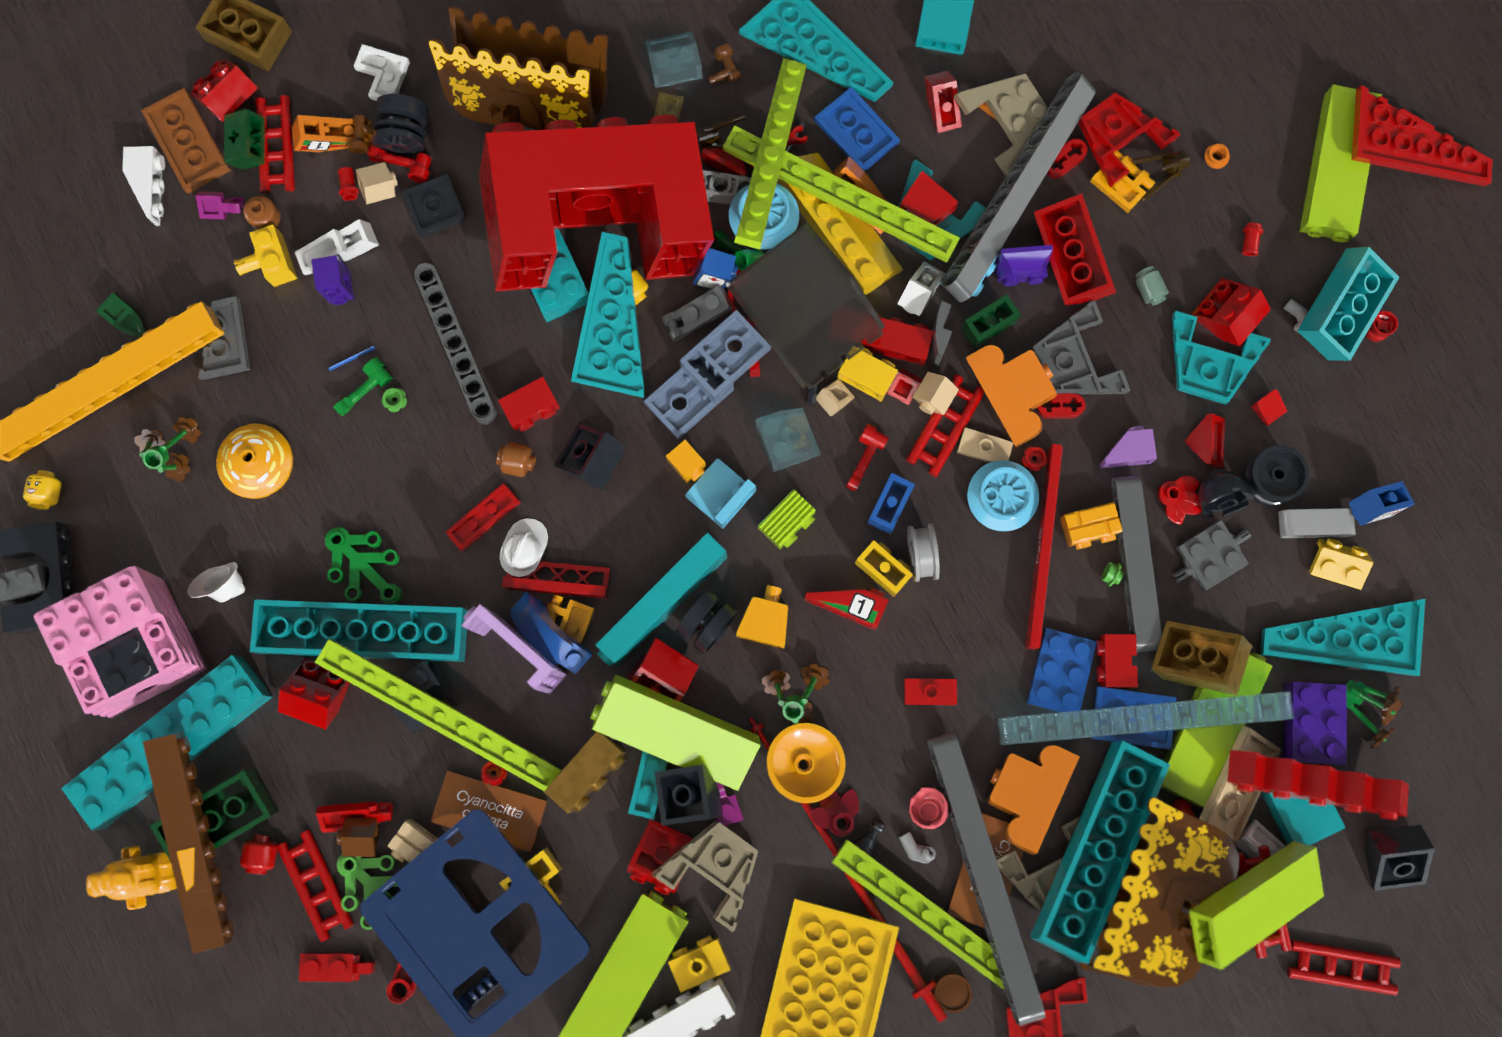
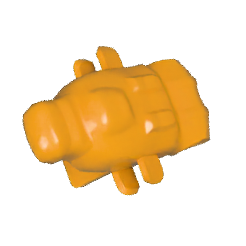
(133, 877)

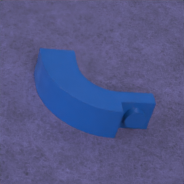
(545, 636)

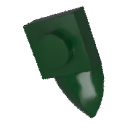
(121, 315)

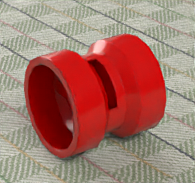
(1386, 322)

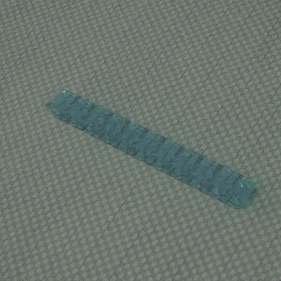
(1146, 718)

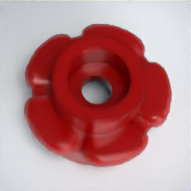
(1036, 452)
(486, 776)

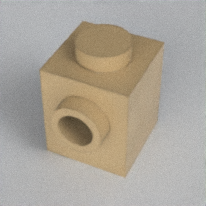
(376, 182)
(935, 393)

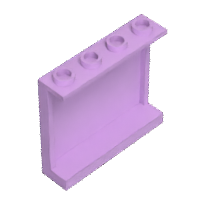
(482, 620)

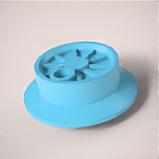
(782, 217)
(1003, 495)

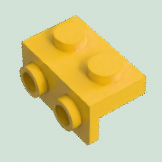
(1341, 563)

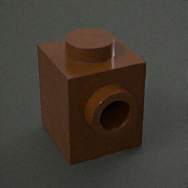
(358, 837)

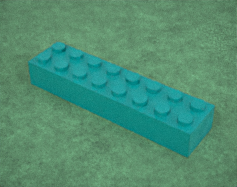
(364, 628)
(201, 712)
(1099, 852)

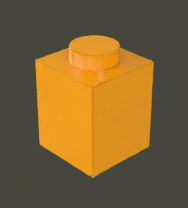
(686, 462)

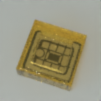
(669, 104)

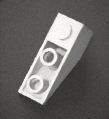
(144, 173)

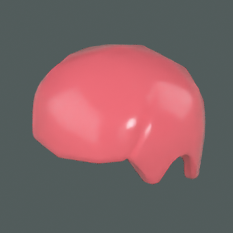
(929, 808)

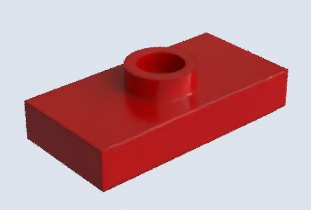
(930, 691)

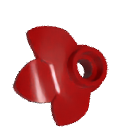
(1184, 498)

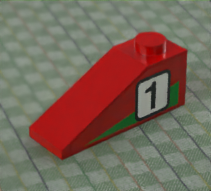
(856, 605)

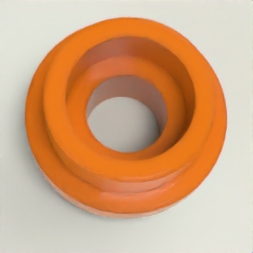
(1221, 151)

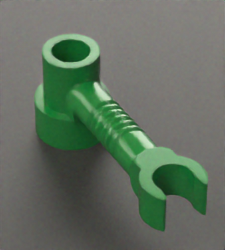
(744, 256)
(377, 375)

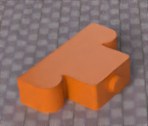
(1014, 389)
(1031, 794)

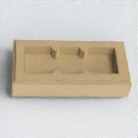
(984, 446)

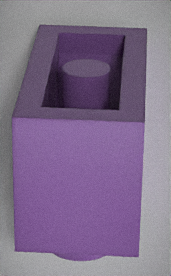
(1133, 448)

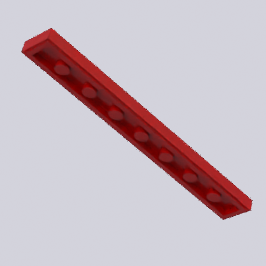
(1044, 547)

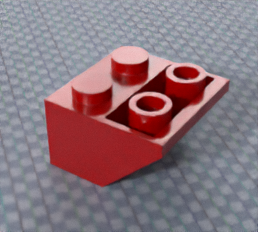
(223, 89)
(1232, 310)
(664, 670)
(312, 694)

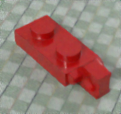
(333, 816)
(333, 967)

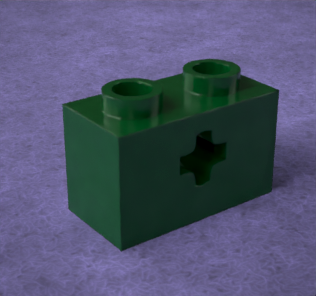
(244, 139)
(990, 321)

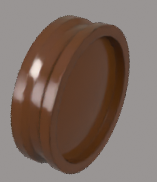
(953, 992)

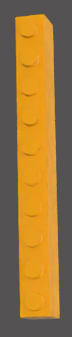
(107, 379)

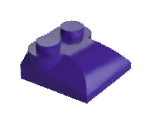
(1023, 265)

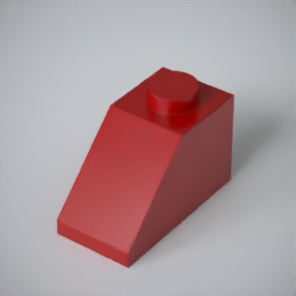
(943, 106)

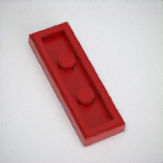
(482, 517)

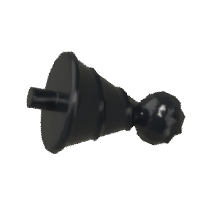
(867, 841)

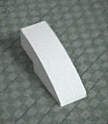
(346, 244)

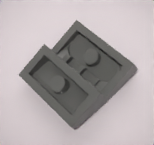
(940, 335)

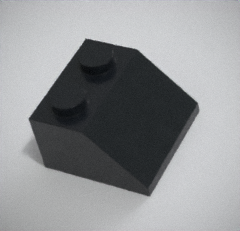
(590, 456)
(427, 679)
(687, 795)
(1398, 857)

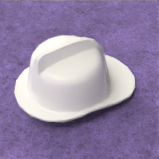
(523, 547)
(218, 583)

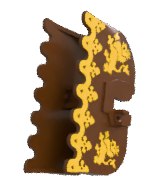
(521, 73)
(1172, 868)

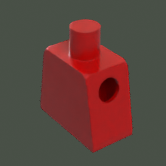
(928, 200)

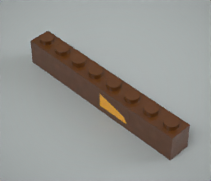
(188, 842)

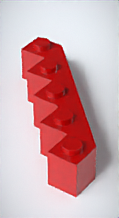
(1318, 784)

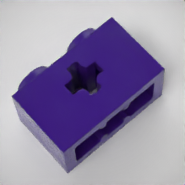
(332, 279)

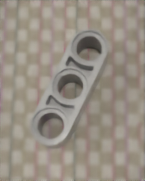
(733, 183)
(1316, 523)

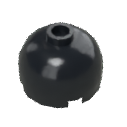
(1224, 492)

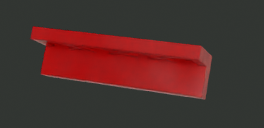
(562, 587)

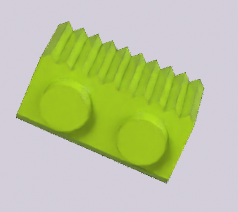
(787, 520)

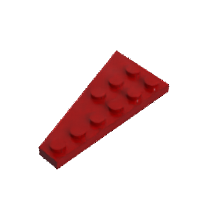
(1410, 144)

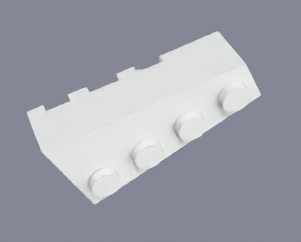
(689, 1013)

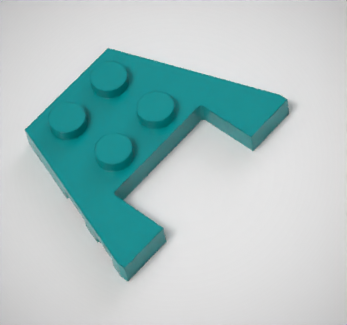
(951, 224)
(1207, 370)

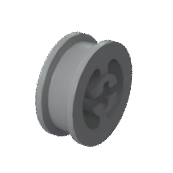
(923, 552)

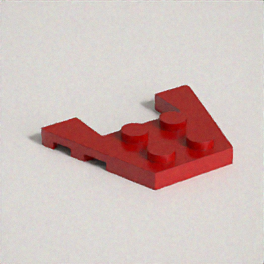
(1115, 125)
(1050, 1026)

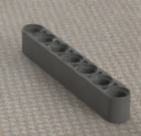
(453, 332)
(1137, 563)

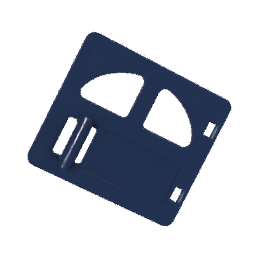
(447, 941)

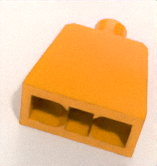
(765, 619)

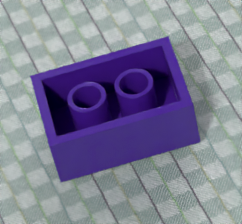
(1318, 724)

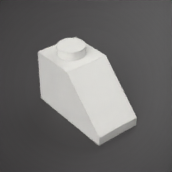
(921, 288)

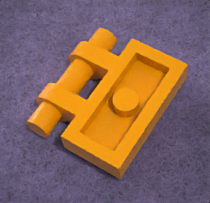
(1126, 192)
(575, 617)

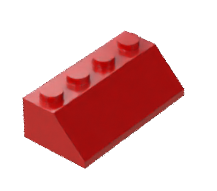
(1076, 251)

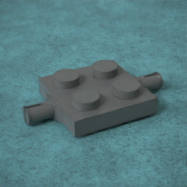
(1212, 555)

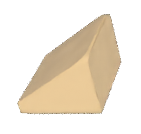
(834, 397)

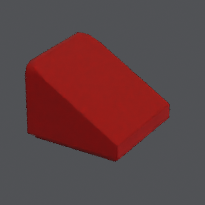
(904, 386)
(1270, 407)

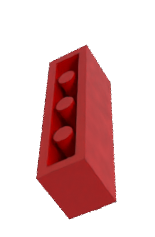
(902, 341)

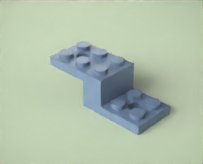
(707, 374)

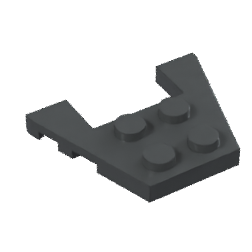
(1070, 361)

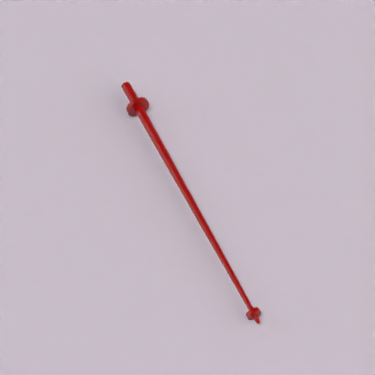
(922, 988)

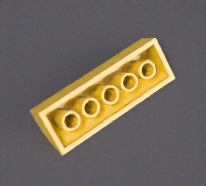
(846, 236)

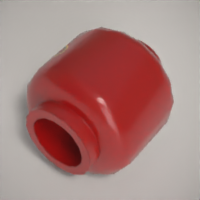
(258, 855)

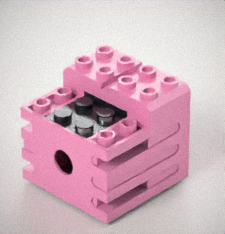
(120, 641)

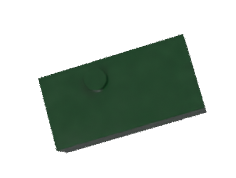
(230, 808)

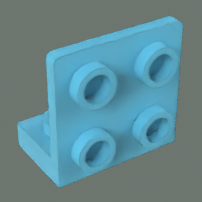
(720, 493)

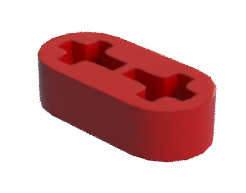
(1068, 162)
(1060, 411)

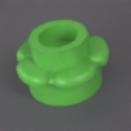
(388, 396)
(1112, 574)

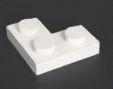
(385, 66)

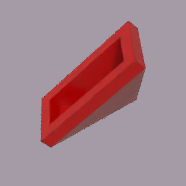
(723, 161)
(1208, 440)

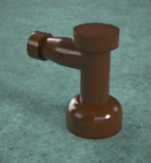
(724, 53)
(358, 144)

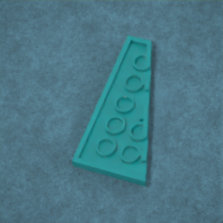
(807, 36)
(609, 336)
(1368, 639)

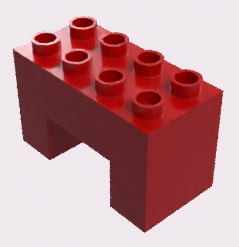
(593, 179)

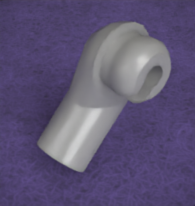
(1297, 311)
(917, 852)

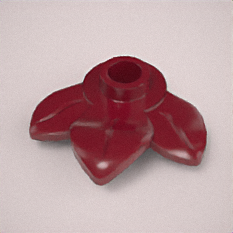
(837, 808)

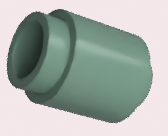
(1151, 286)

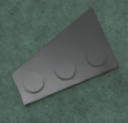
(228, 352)

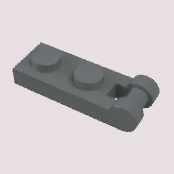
(697, 313)

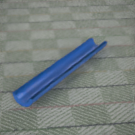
(351, 358)

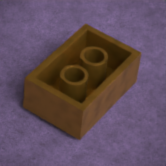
(244, 31)
(1202, 657)
(586, 773)

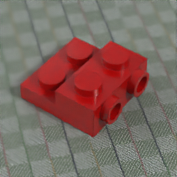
(653, 850)

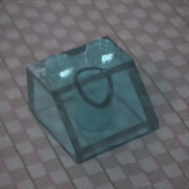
(674, 59)
(787, 438)

